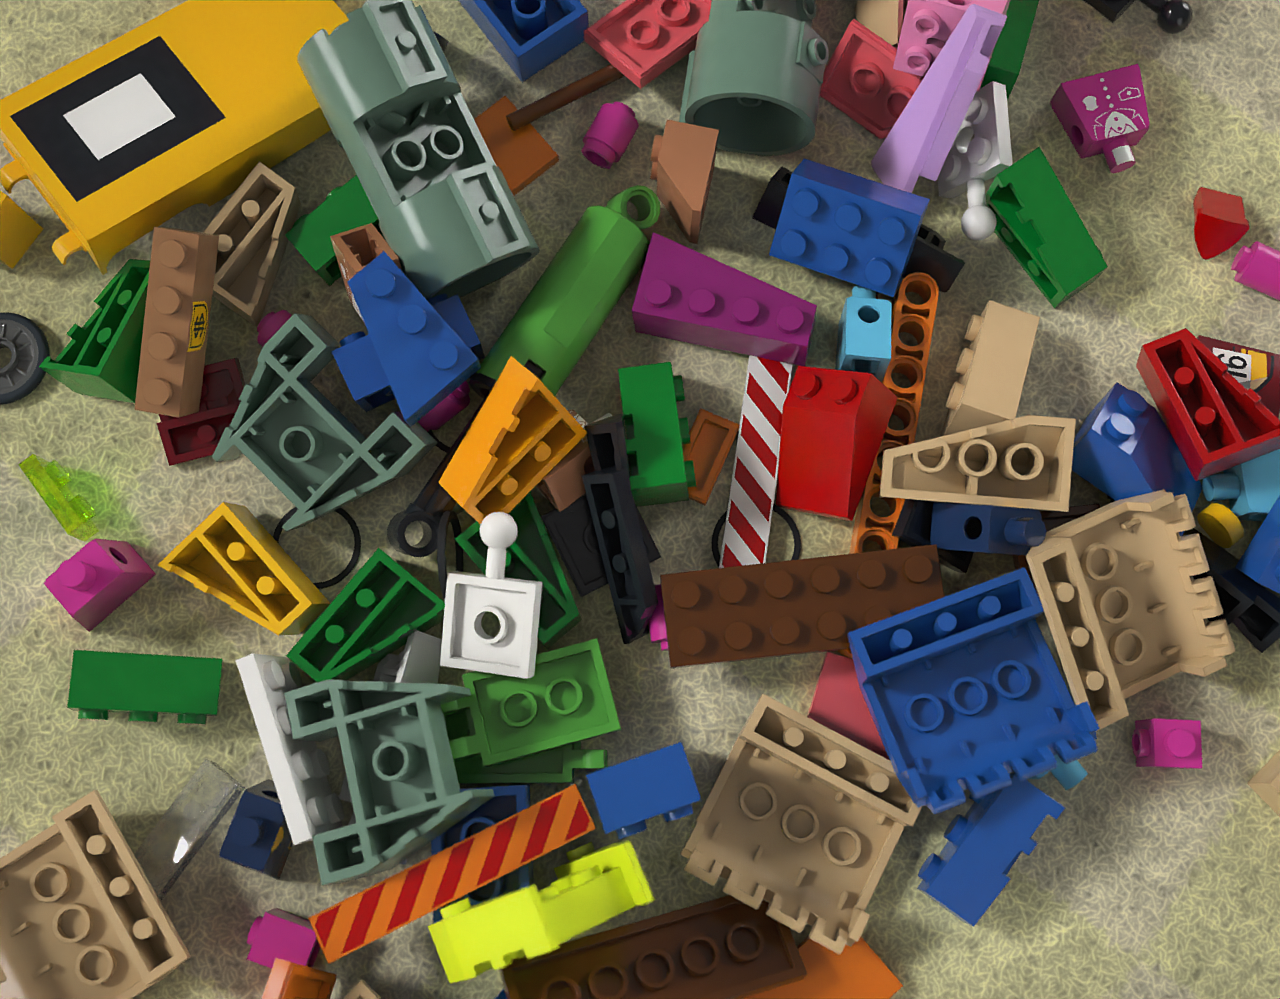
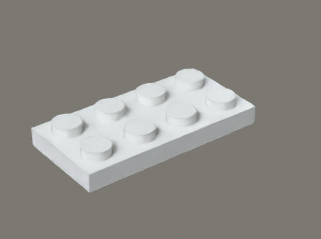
(295, 765)

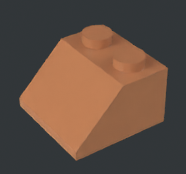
(684, 172)

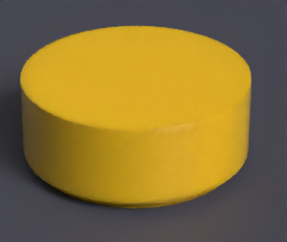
(1221, 525)

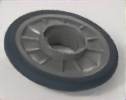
(27, 350)

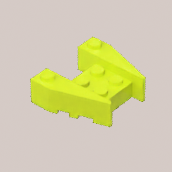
(529, 922)

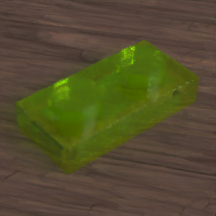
(50, 482)

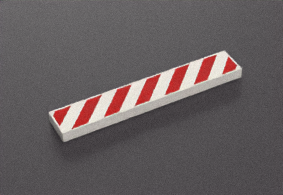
(755, 463)

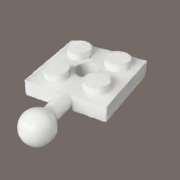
(980, 159)
(510, 599)

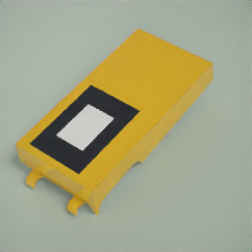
(165, 118)

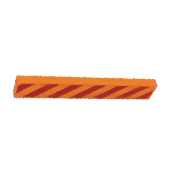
(451, 873)

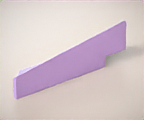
(938, 106)

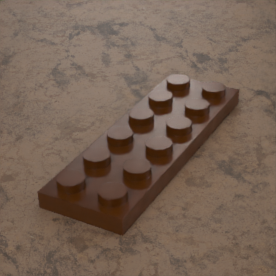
(791, 603)
(685, 954)

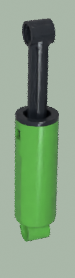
(550, 328)

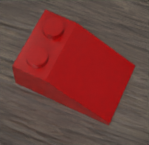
(830, 439)

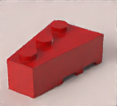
(1204, 406)

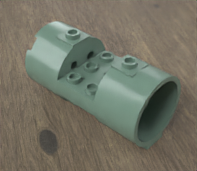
(757, 76)
(417, 149)

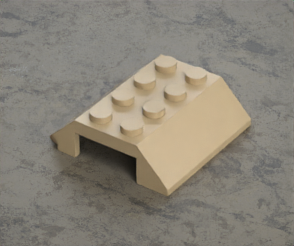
(1128, 600)
(800, 824)
(81, 913)

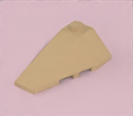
(999, 464)

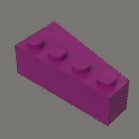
(719, 307)

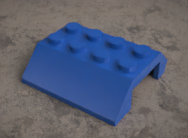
(969, 693)

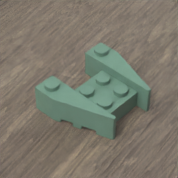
(304, 438)
(394, 768)

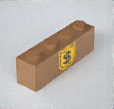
(176, 321)

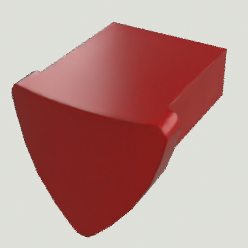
(1218, 221)

